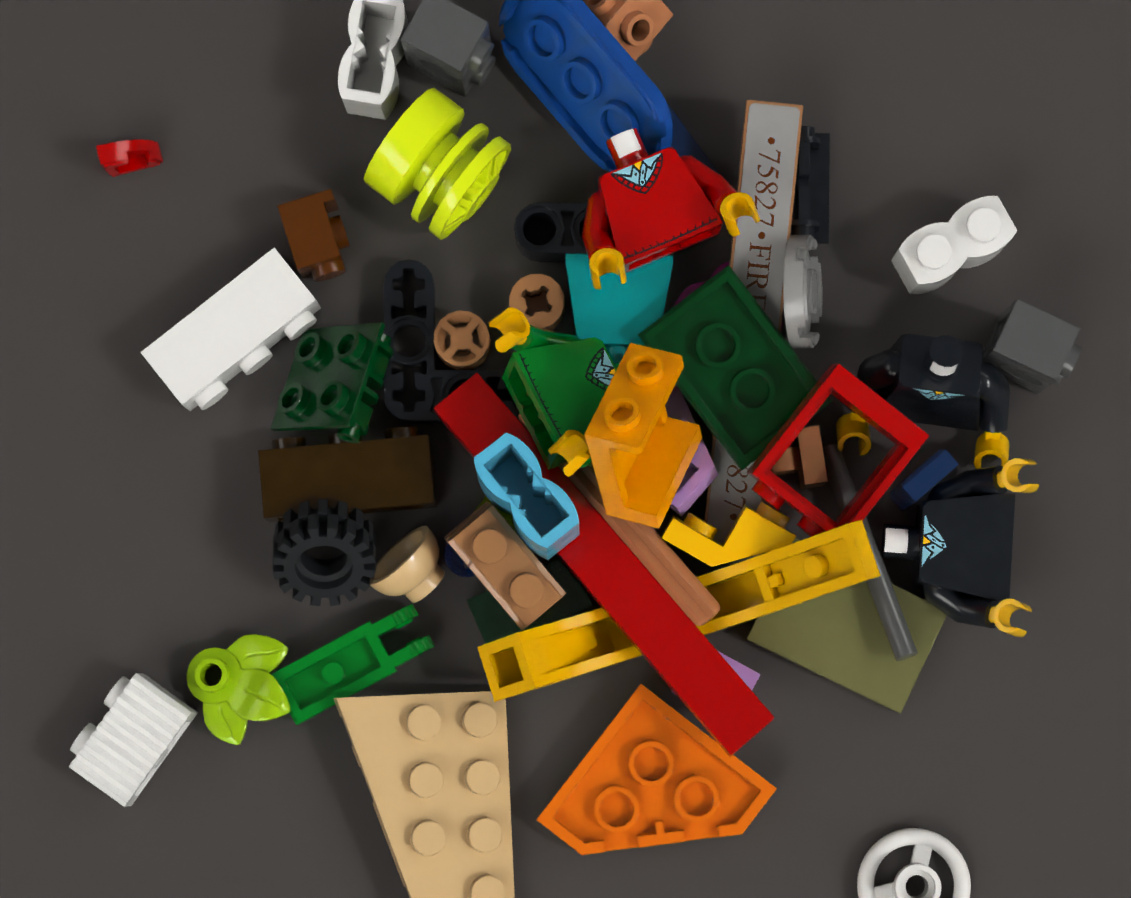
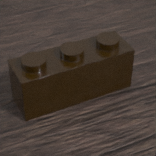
(366, 474)

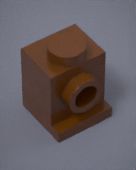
(315, 236)

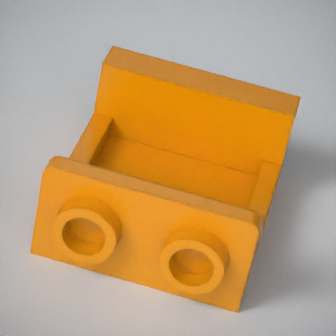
(634, 443)

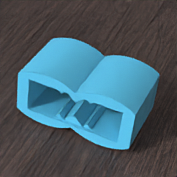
(515, 485)

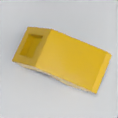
(750, 535)

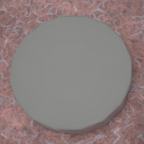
(802, 291)

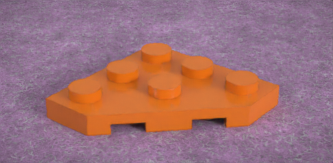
(653, 784)

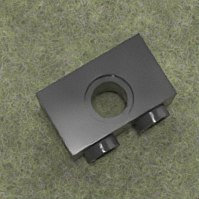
(449, 45)
(1032, 347)

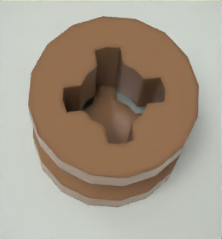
(537, 306)
(460, 327)

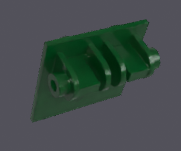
(334, 380)

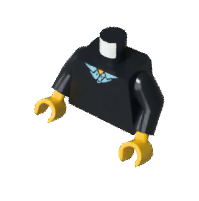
(938, 385)
(965, 545)

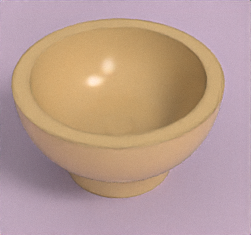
(409, 566)

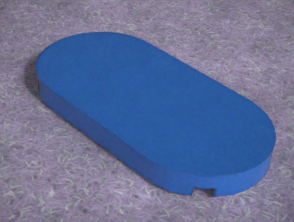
(583, 76)

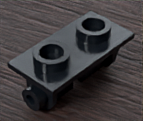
(812, 186)

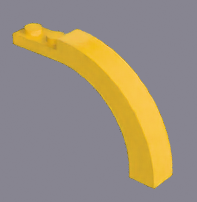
(743, 590)

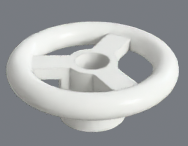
(924, 842)

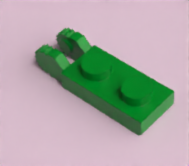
(347, 666)

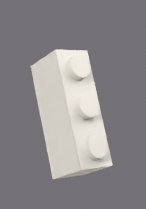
(232, 331)

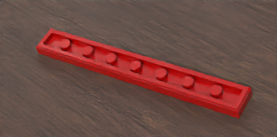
(624, 585)

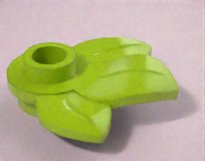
(245, 688)

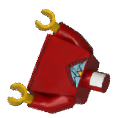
(655, 207)

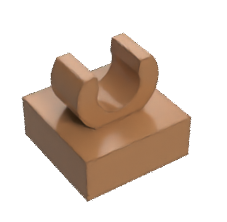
(804, 458)

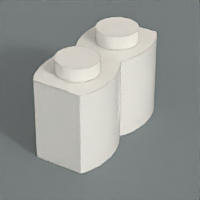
(368, 67)
(966, 241)

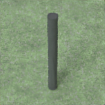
(881, 586)

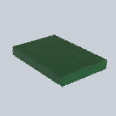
(735, 365)

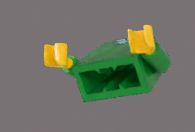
(554, 386)

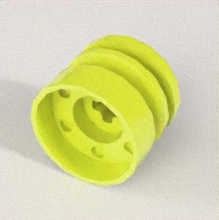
(430, 158)

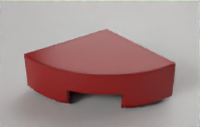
(129, 156)

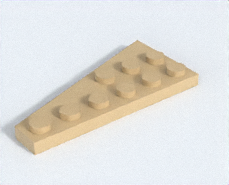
(439, 788)

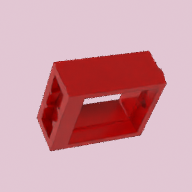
(870, 407)

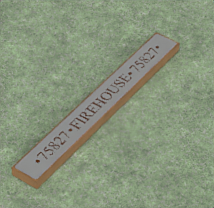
(757, 258)

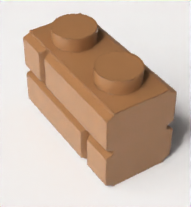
(505, 565)

